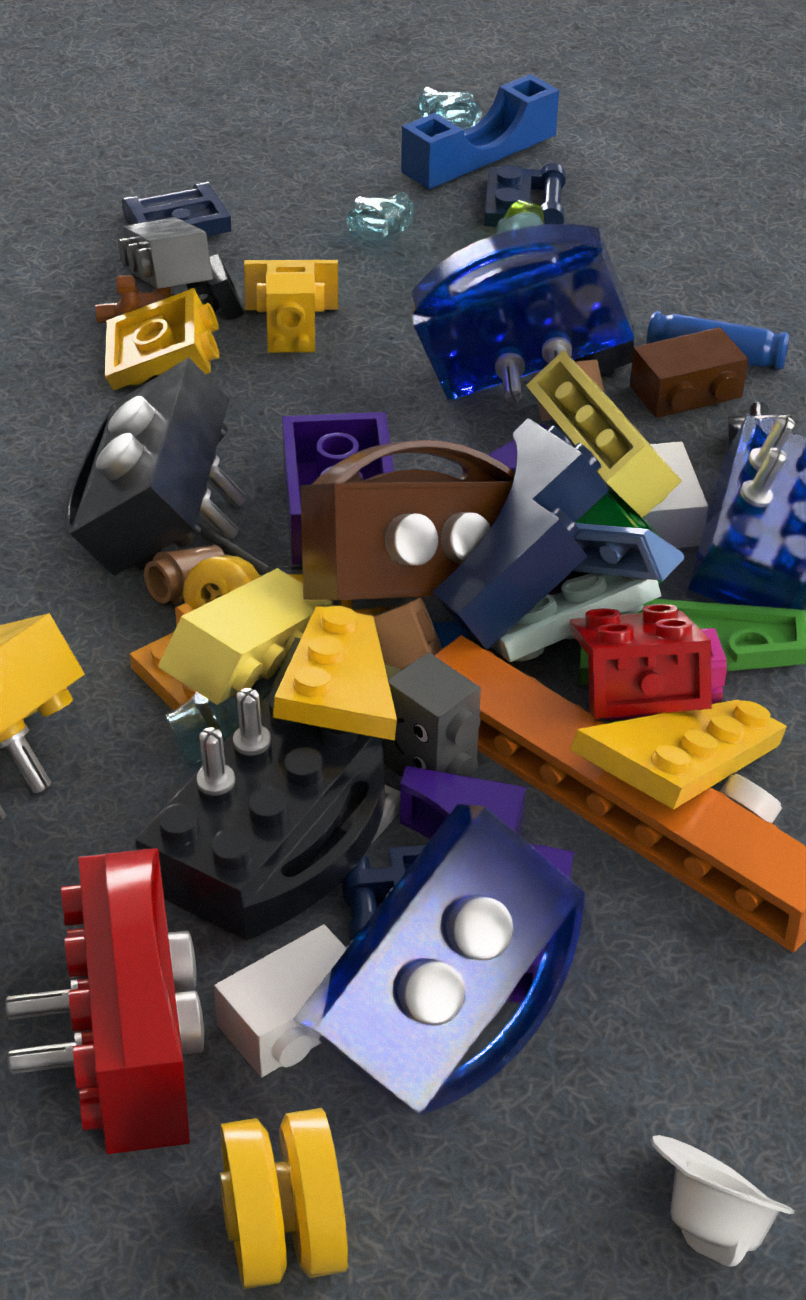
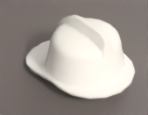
(715, 1204)

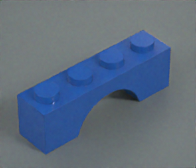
(519, 118)

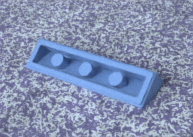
(626, 552)

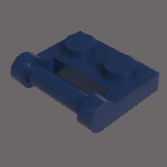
(513, 184)
(195, 206)

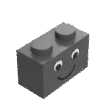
(435, 719)

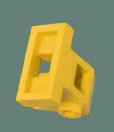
(291, 296)

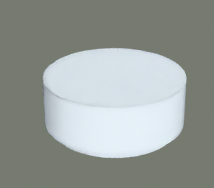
(751, 797)

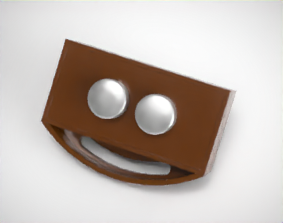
(398, 528)

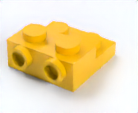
(159, 338)

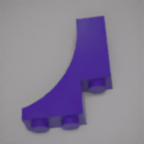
(431, 796)

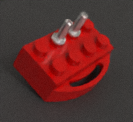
(134, 1001)

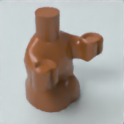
(130, 299)

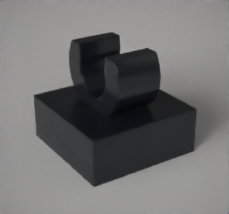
(220, 290)

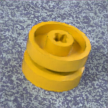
(278, 1198)

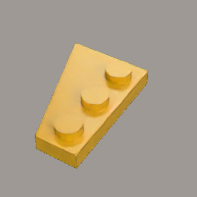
(338, 677)

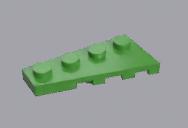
(748, 634)

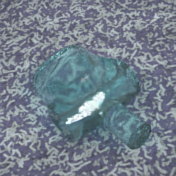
(452, 105)
(380, 216)
(199, 714)

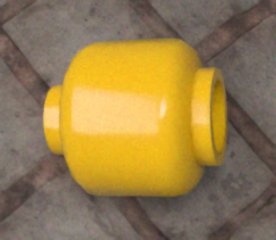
(215, 578)

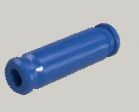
(758, 344)

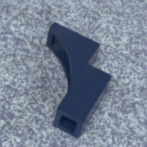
(530, 540)

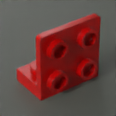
(644, 661)

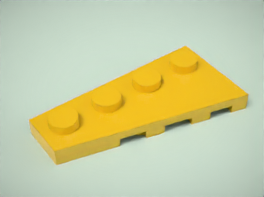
(682, 751)

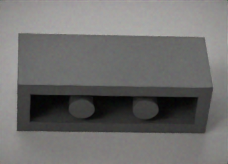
(166, 252)

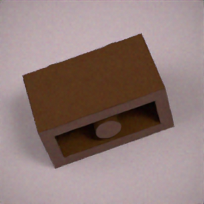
(688, 372)

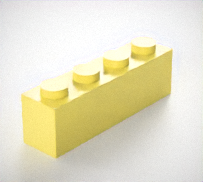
(594, 420)
(239, 636)

